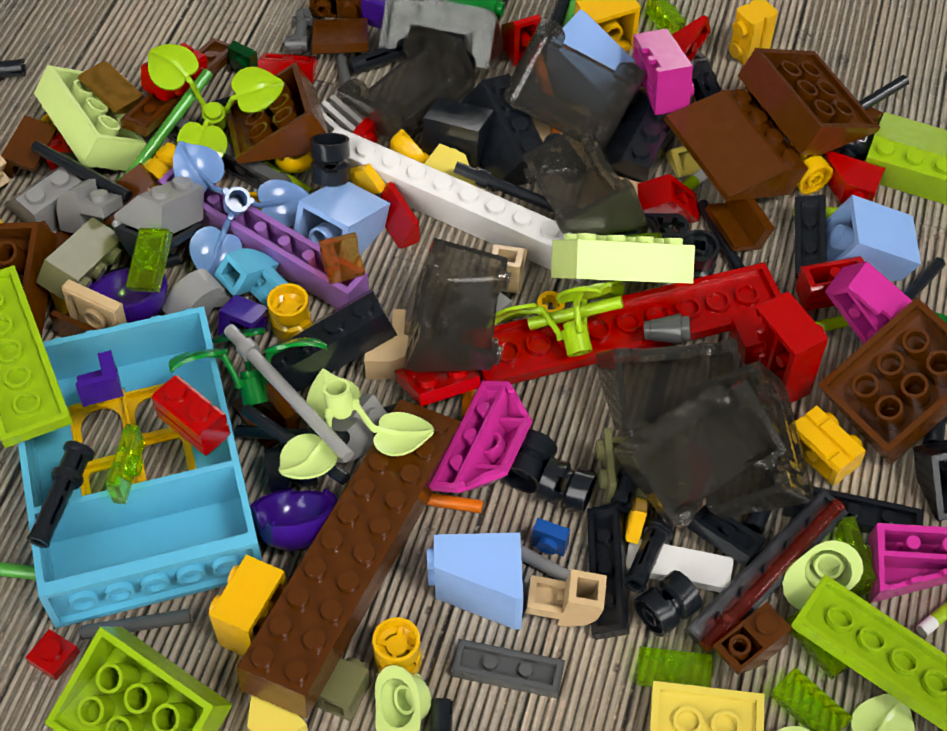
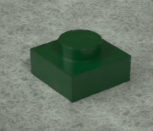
(241, 56)

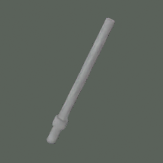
(251, 352)

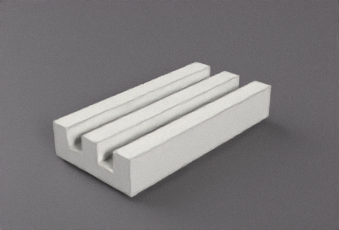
(339, 111)

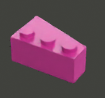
(667, 70)
(866, 298)
(907, 559)

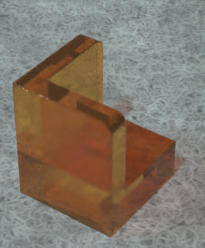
(341, 258)

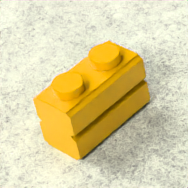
(752, 29)
(828, 446)

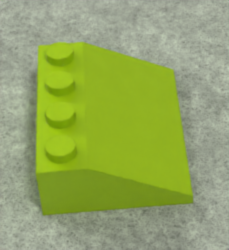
(912, 157)
(134, 688)

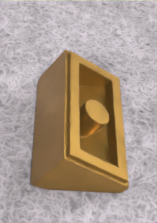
(111, 87)

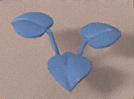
(205, 167)

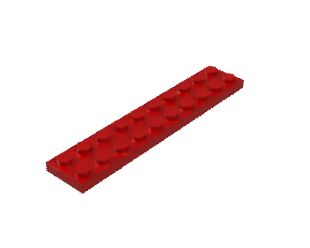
(707, 301)

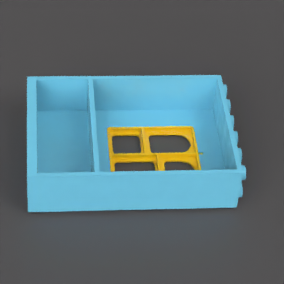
(175, 530)

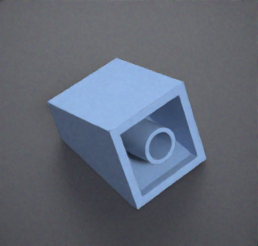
(590, 39)
(341, 211)
(876, 234)
(479, 574)

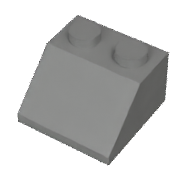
(40, 198)
(165, 206)

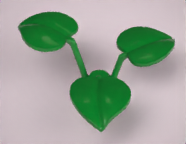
(252, 382)

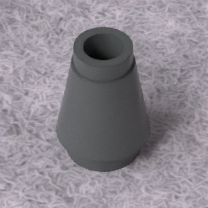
(668, 329)

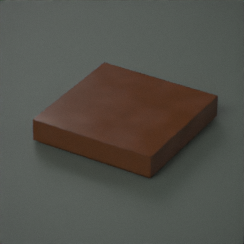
(340, 36)

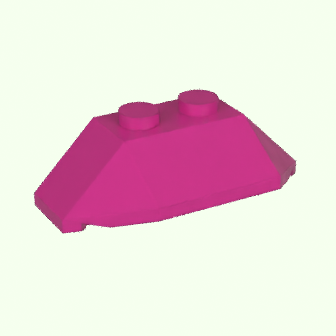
(485, 440)

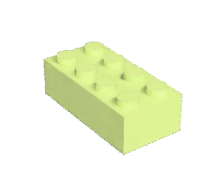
(86, 121)
(622, 258)

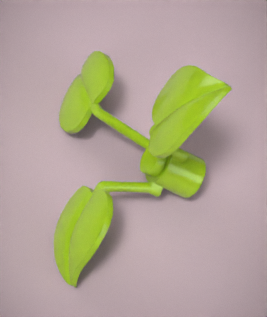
(253, 88)
(575, 332)

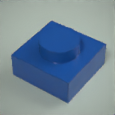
(550, 537)

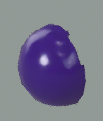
(136, 304)
(291, 517)

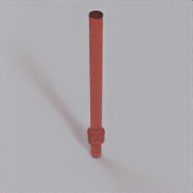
(731, 618)

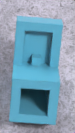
(249, 271)

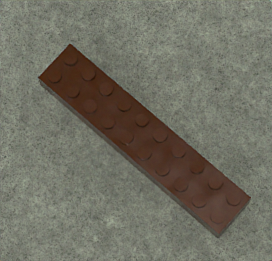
(343, 571)

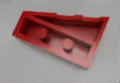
(791, 344)

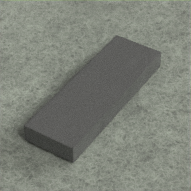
(507, 668)

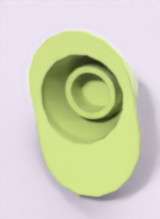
(830, 558)
(400, 700)

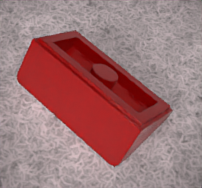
(277, 62)
(401, 221)

